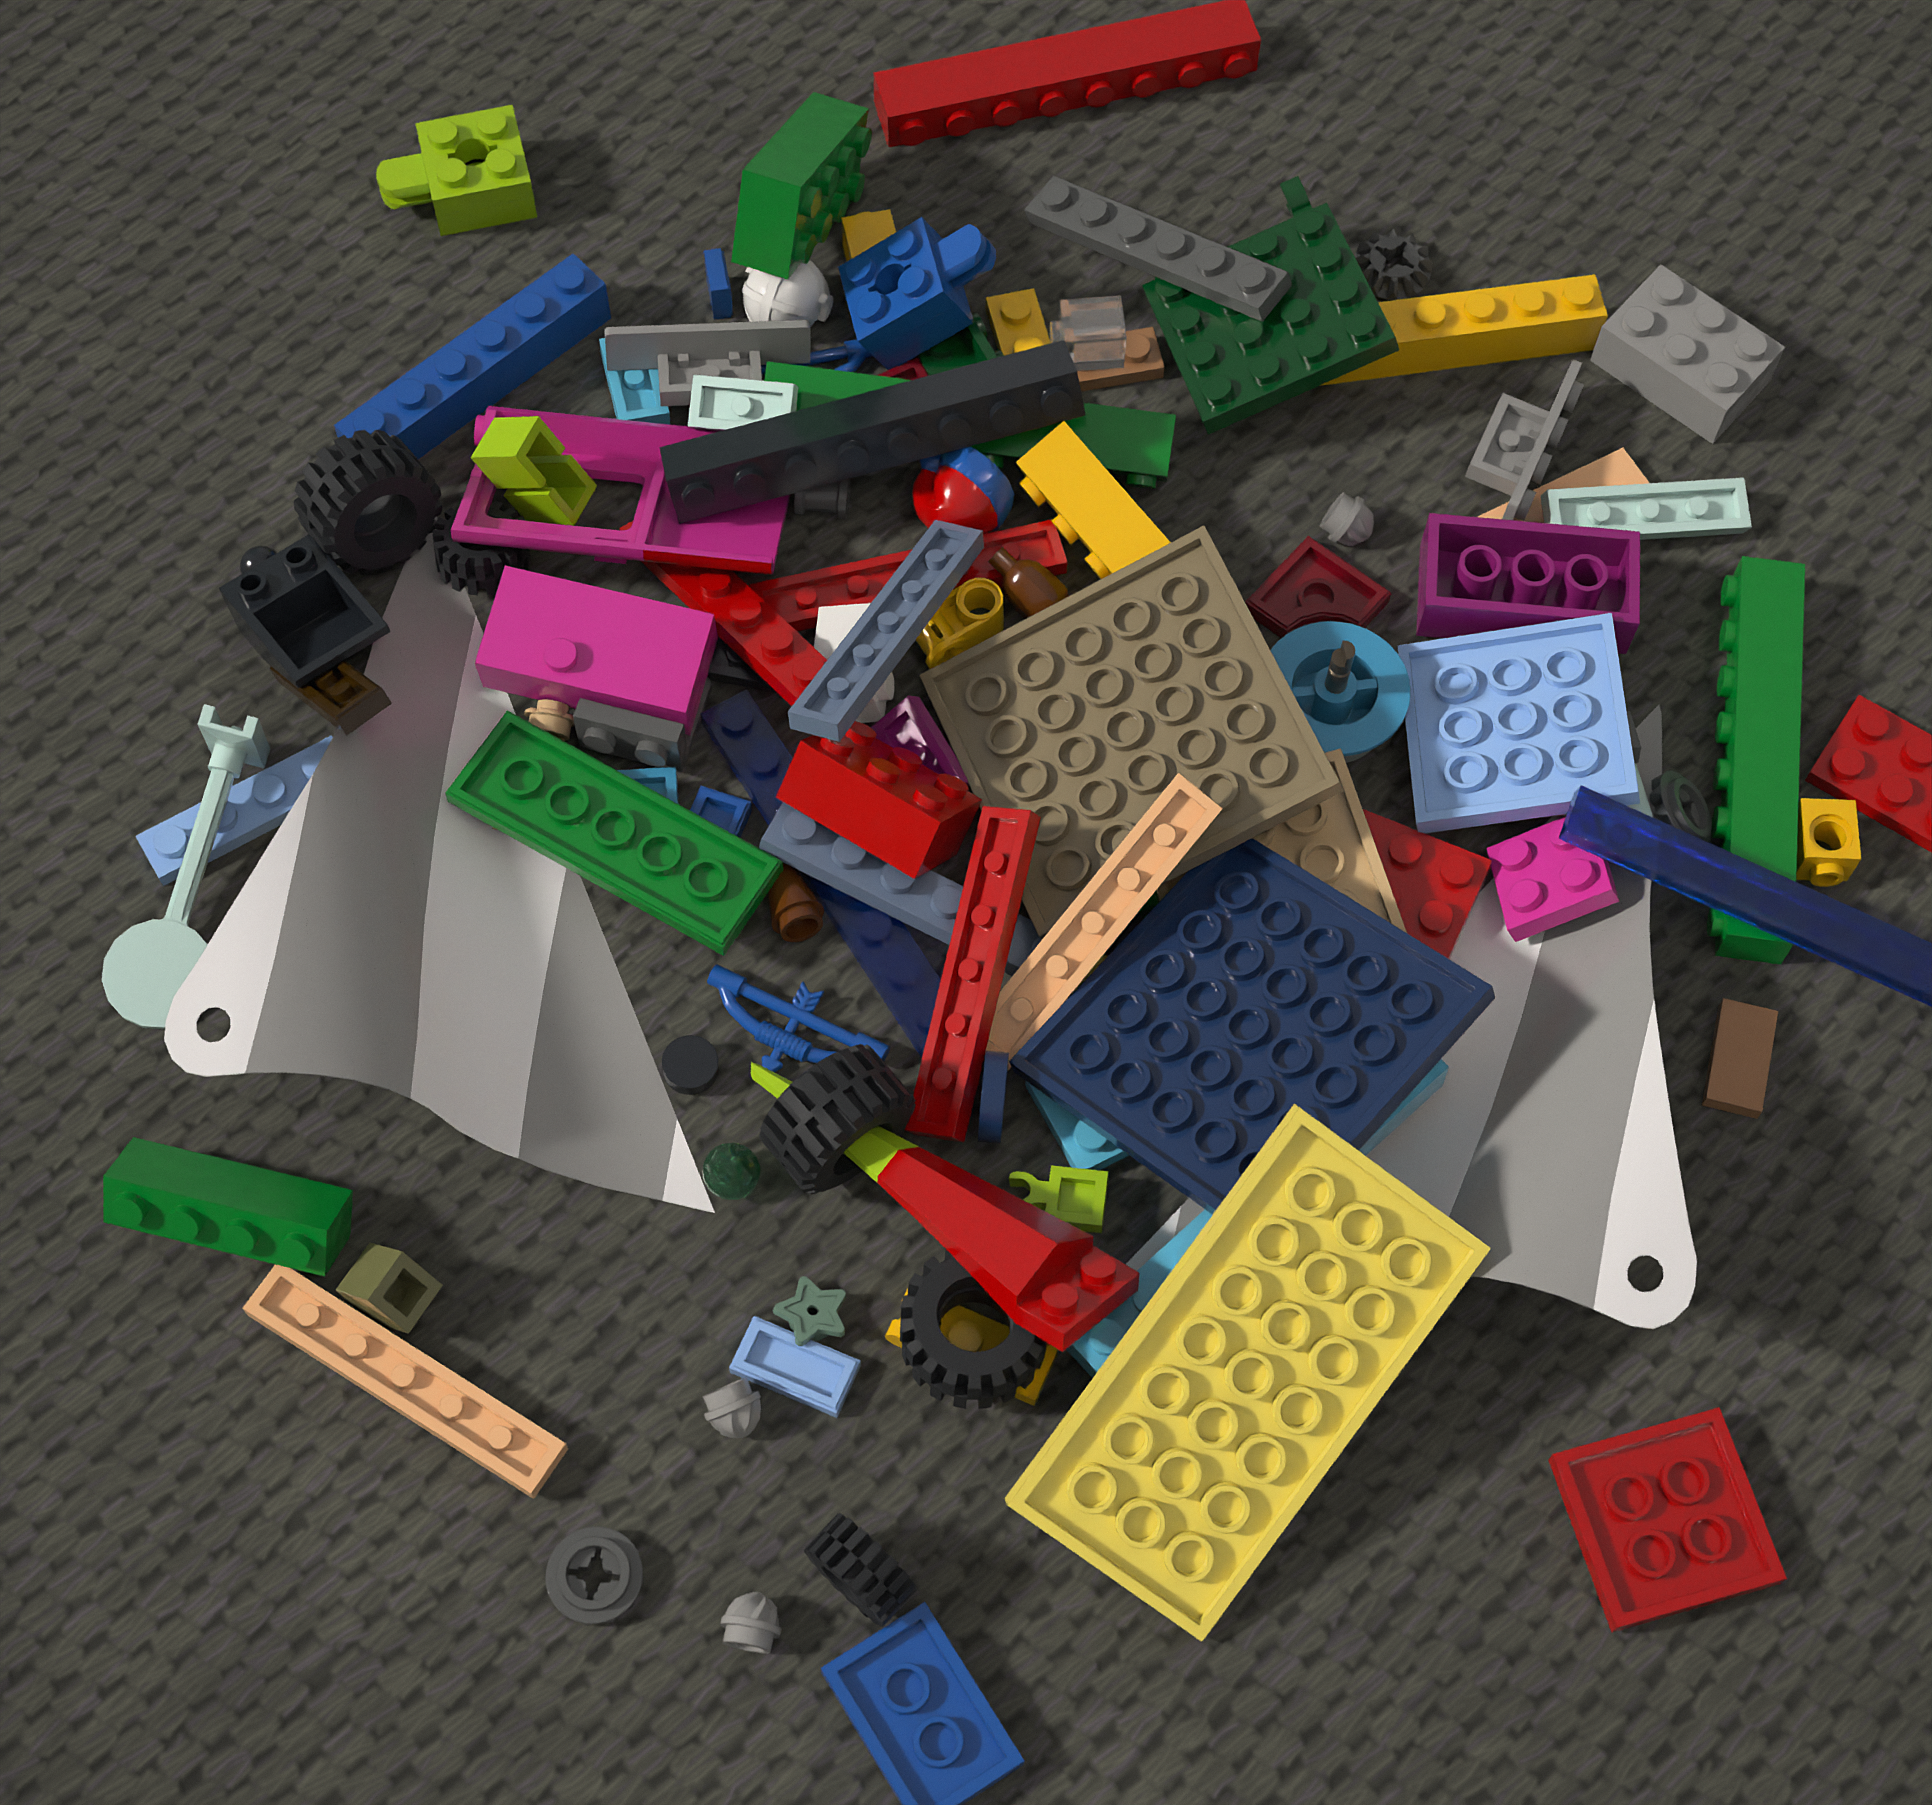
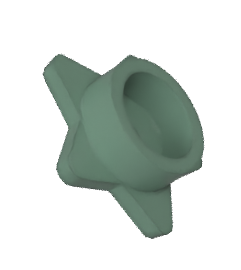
(807, 1326)

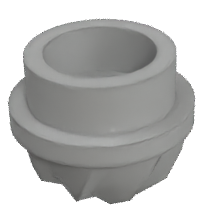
(1348, 520)
(733, 1409)
(751, 1623)

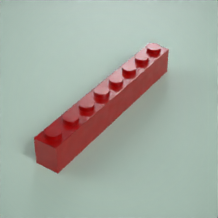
(1066, 72)

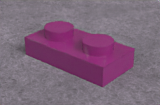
(914, 729)

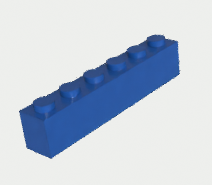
(487, 359)

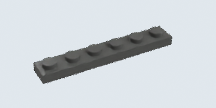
(1159, 248)

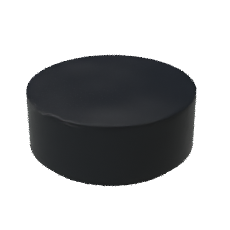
(690, 1065)

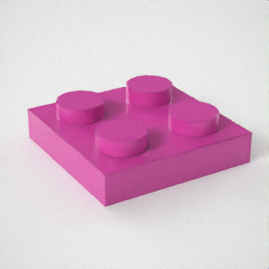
(1547, 881)

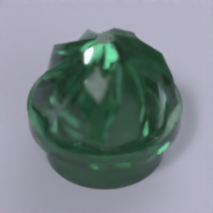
(731, 1171)

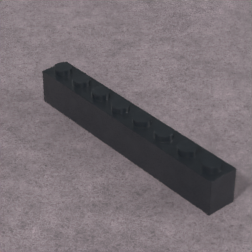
(872, 431)

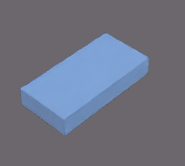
(803, 1373)

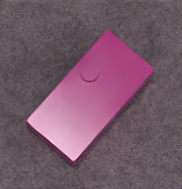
(595, 645)

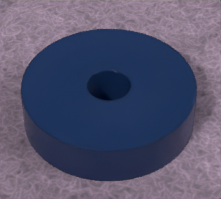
(993, 1097)

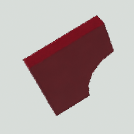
(1316, 588)

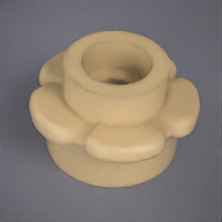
(551, 717)

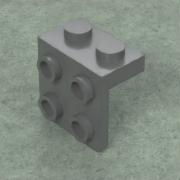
(635, 734)

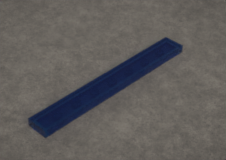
(1749, 893)

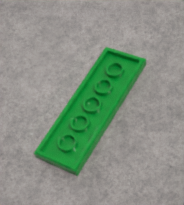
(615, 832)

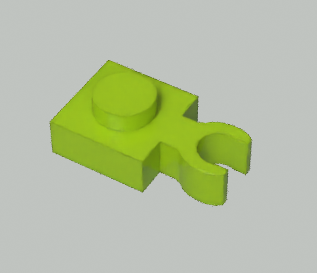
(1070, 1195)

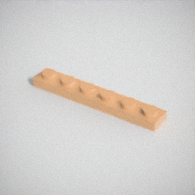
(1100, 913)
(406, 1379)

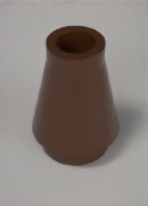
(794, 907)

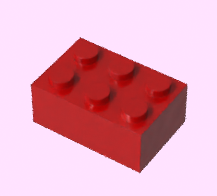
(880, 799)

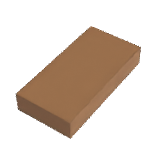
(1740, 1058)

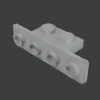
(705, 350)
(1515, 444)

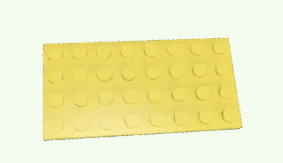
(1247, 1373)

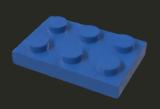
(922, 1713)

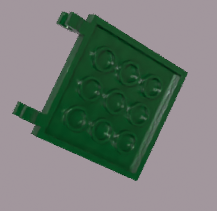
(1310, 337)

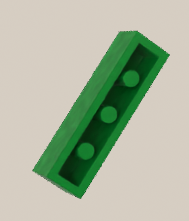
(227, 1206)

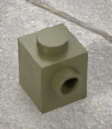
(389, 1287)

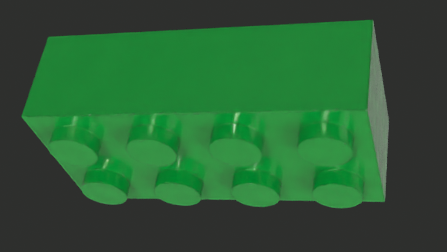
(800, 185)

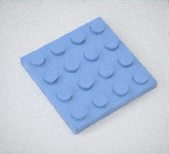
(1516, 723)

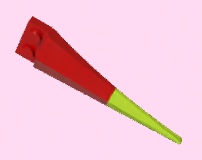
(1022, 1256)

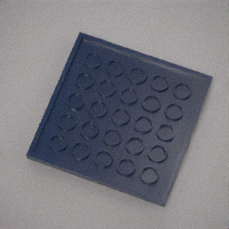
(1235, 1007)

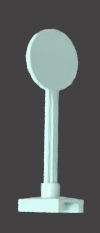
(156, 956)

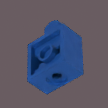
(911, 289)

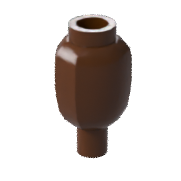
(1027, 584)

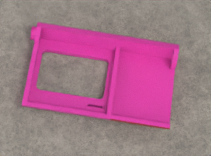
(626, 452)

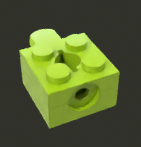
(464, 194)

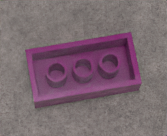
(1524, 573)

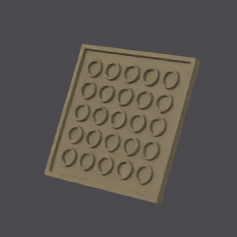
(1115, 697)

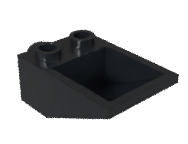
(300, 610)

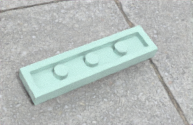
(1654, 508)

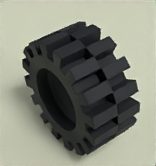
(474, 567)
(860, 1569)

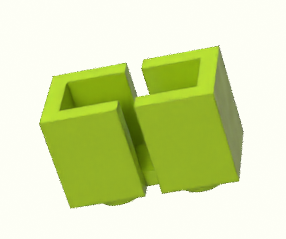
(529, 463)

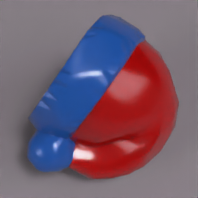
(962, 490)

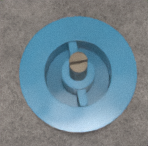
(1345, 684)

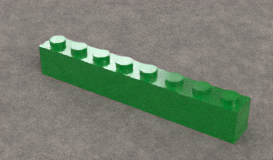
(1121, 438)
(1759, 736)

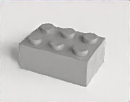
(1686, 353)

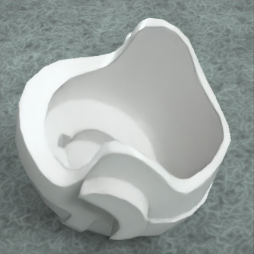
(781, 299)

